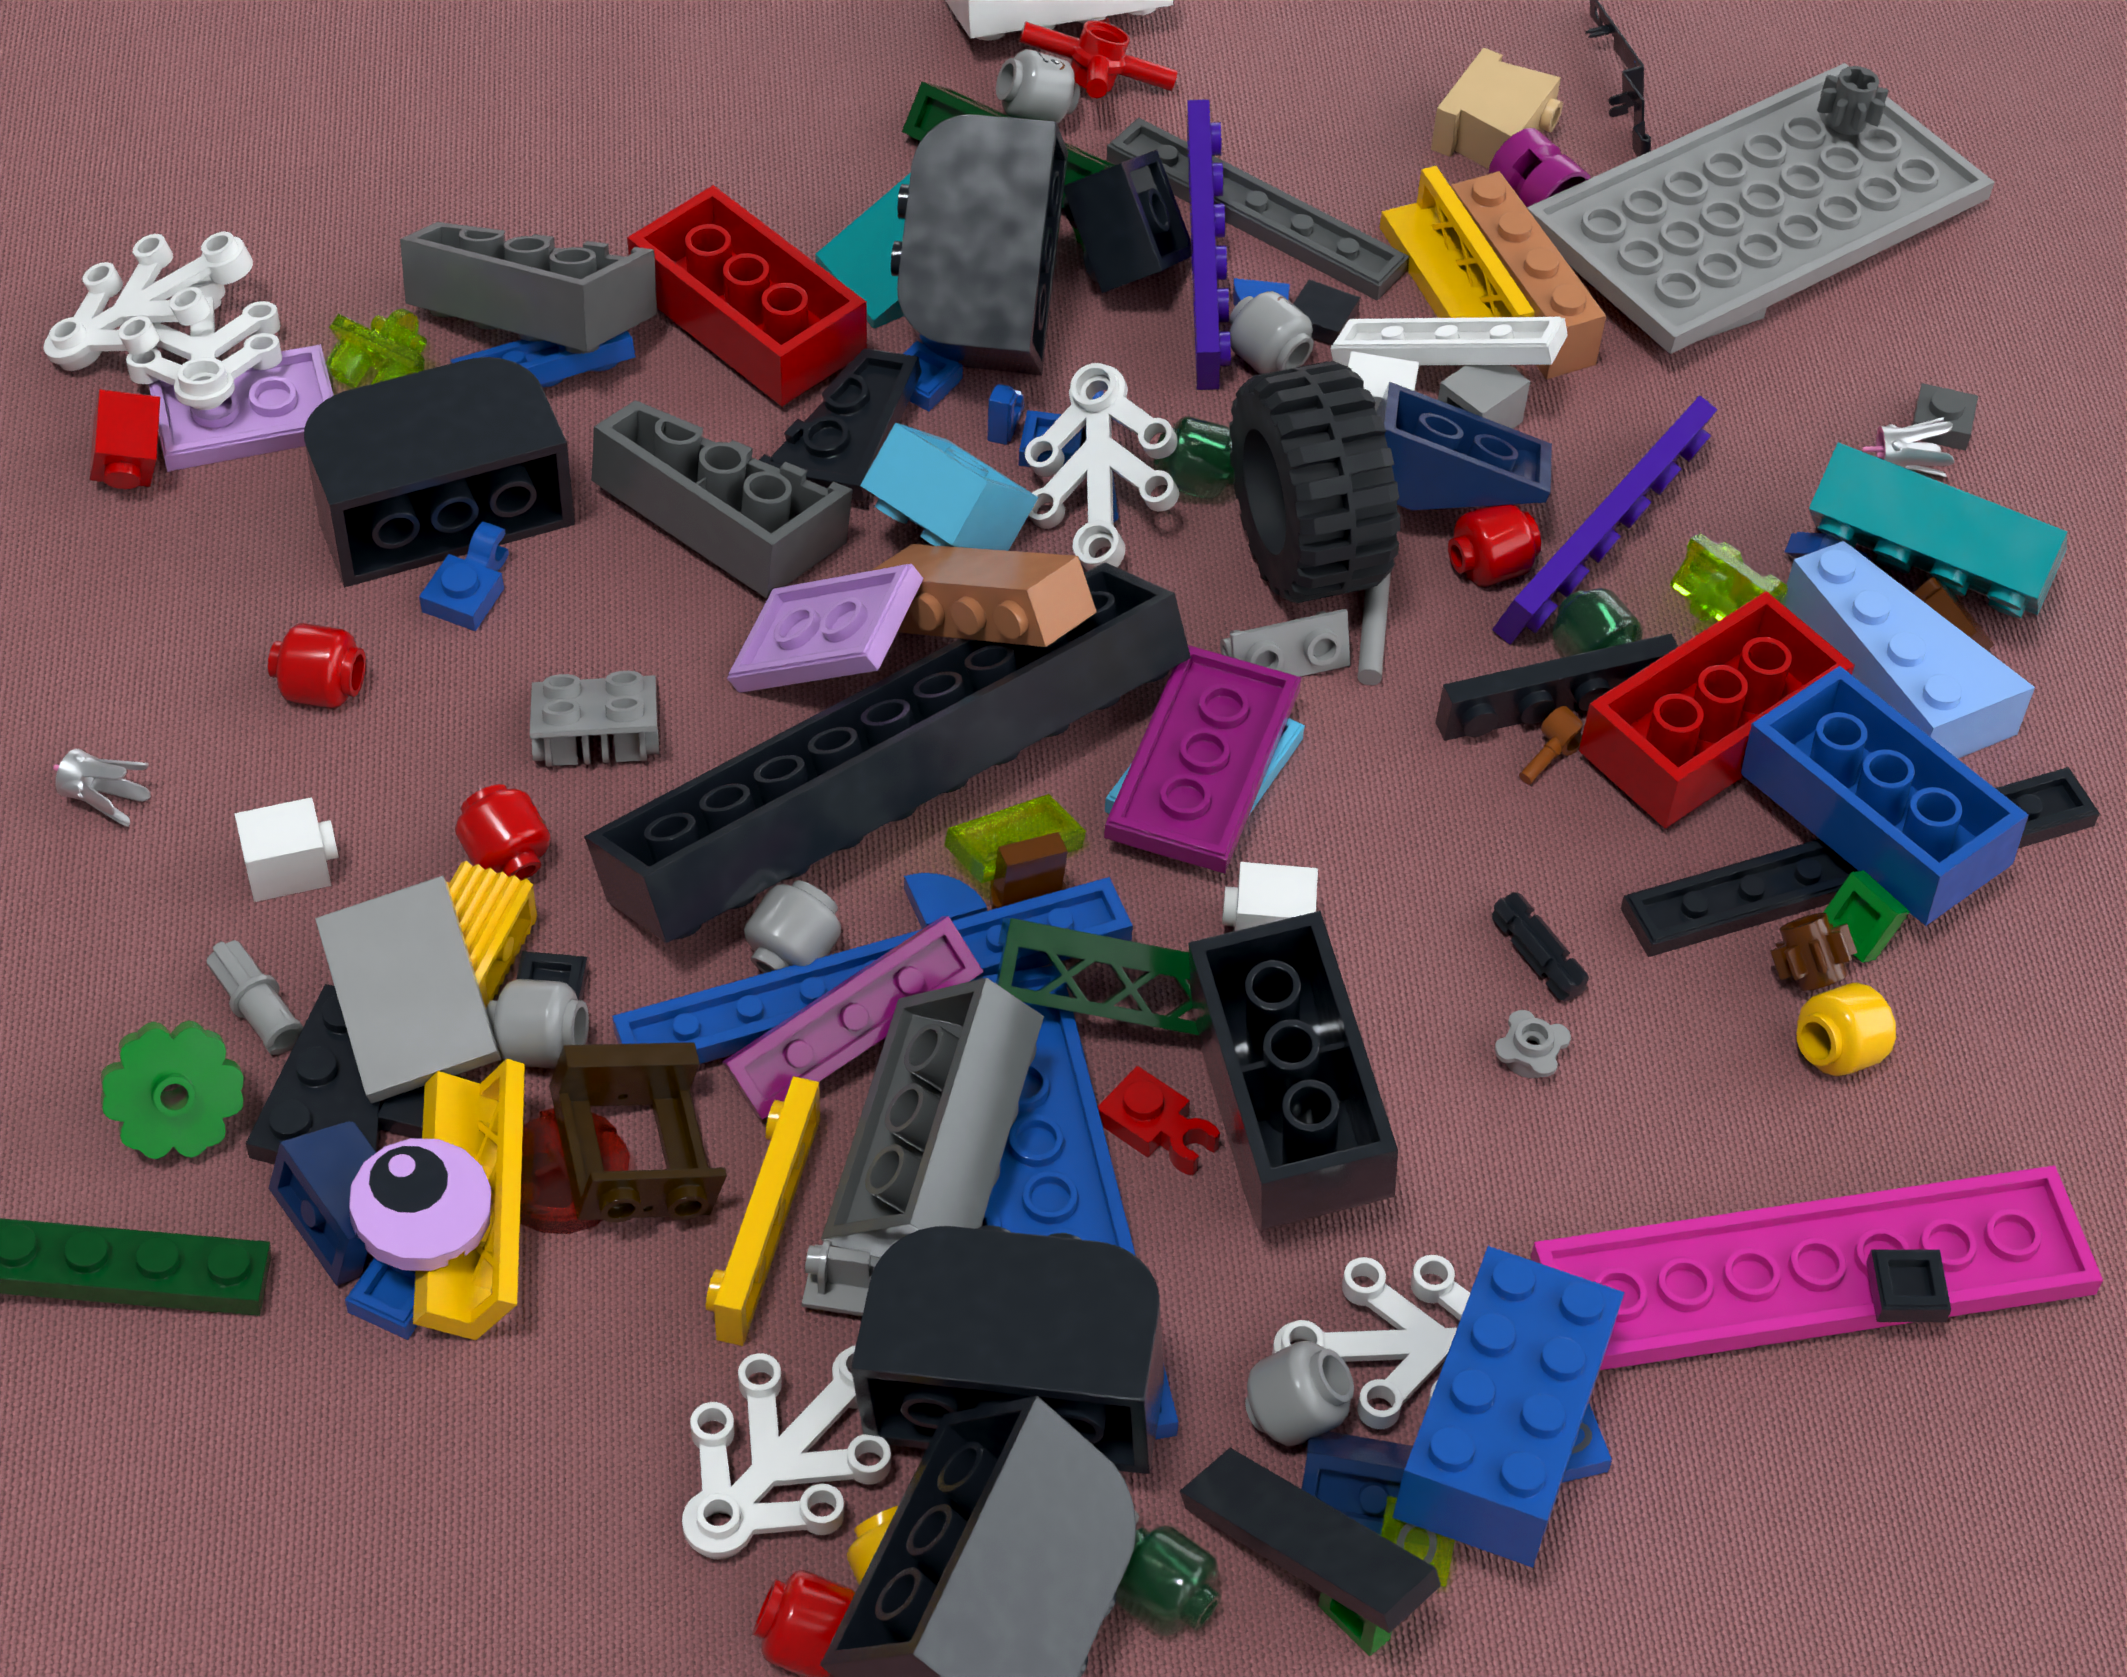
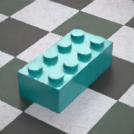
(1938, 530)

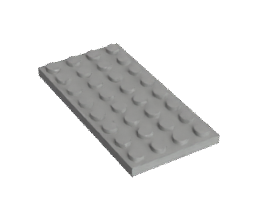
(1754, 211)

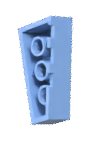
(1907, 651)

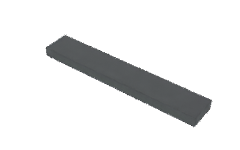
(1274, 215)

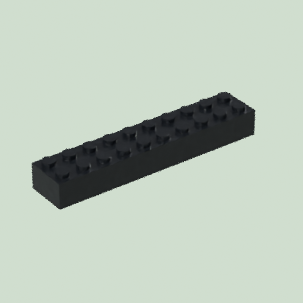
(877, 759)

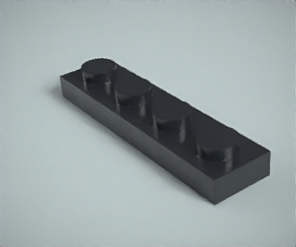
(1536, 690)

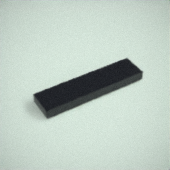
(1311, 1539)

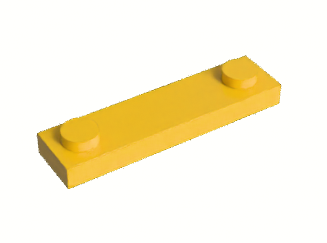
(737, 1290)

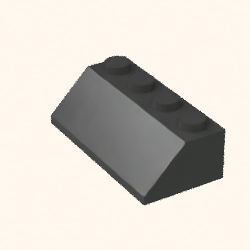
(935, 1116)

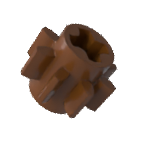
(1813, 951)

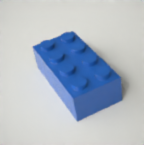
(1883, 794)
(1508, 1406)

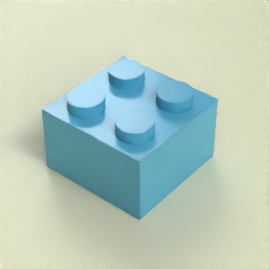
(946, 492)

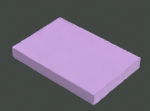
(258, 418)
(825, 628)

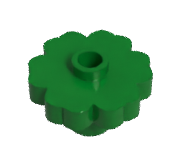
(178, 1118)

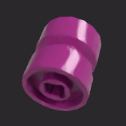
(1535, 166)

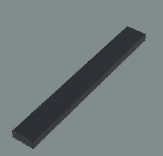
(1812, 874)

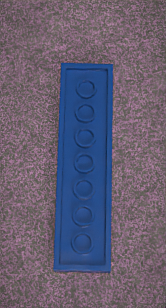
(1056, 1154)

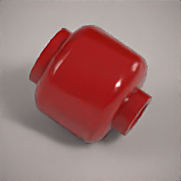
(1494, 544)
(317, 665)
(503, 831)
(801, 1621)

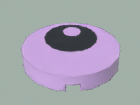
(420, 1204)

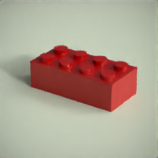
(752, 295)
(1686, 719)

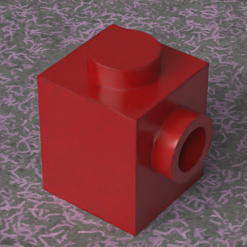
(124, 439)

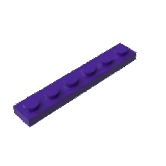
(1208, 260)
(1597, 534)

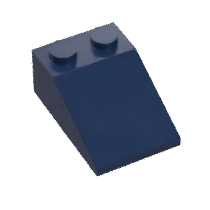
(1458, 457)

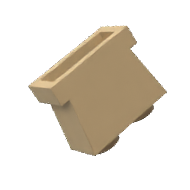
(1492, 105)

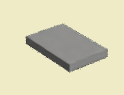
(407, 989)

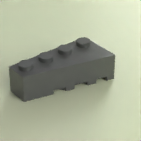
(528, 284)
(717, 498)

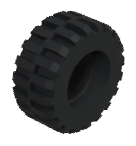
(1314, 481)

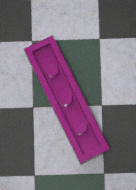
(849, 1015)

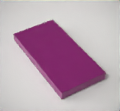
(1203, 759)

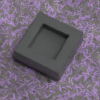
(1954, 406)

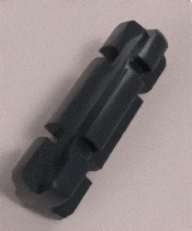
(1540, 946)

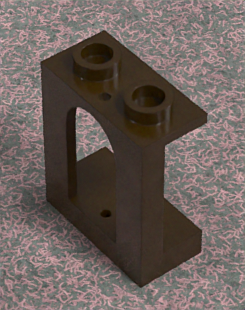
(626, 1077)

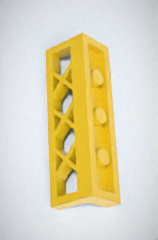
(1450, 255)
(471, 1117)

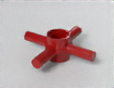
(1098, 56)

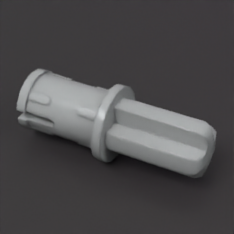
(254, 996)

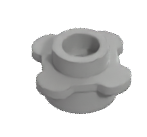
(1530, 1059)

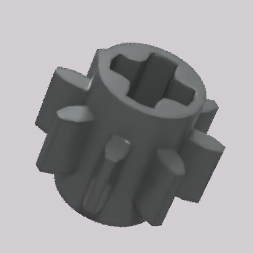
(1852, 100)

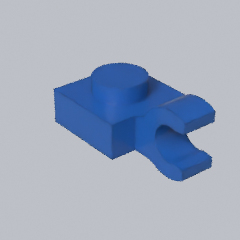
(468, 588)

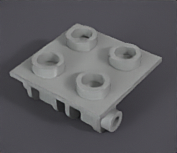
(603, 706)

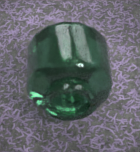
(1201, 458)
(1594, 622)
(1169, 1581)

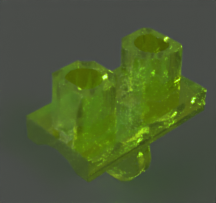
(388, 346)
(1719, 580)

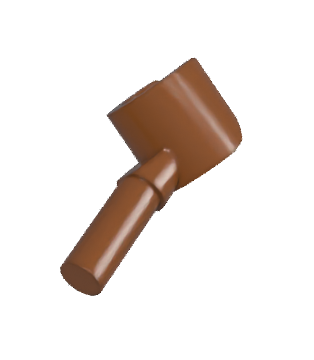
(1564, 737)

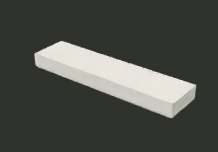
(1455, 340)

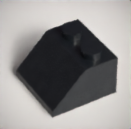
(1127, 221)

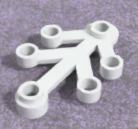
(81, 339)
(204, 379)
(1097, 460)
(1418, 1339)
(776, 1462)

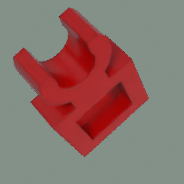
(1153, 1115)

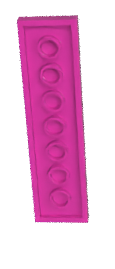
(1805, 1270)

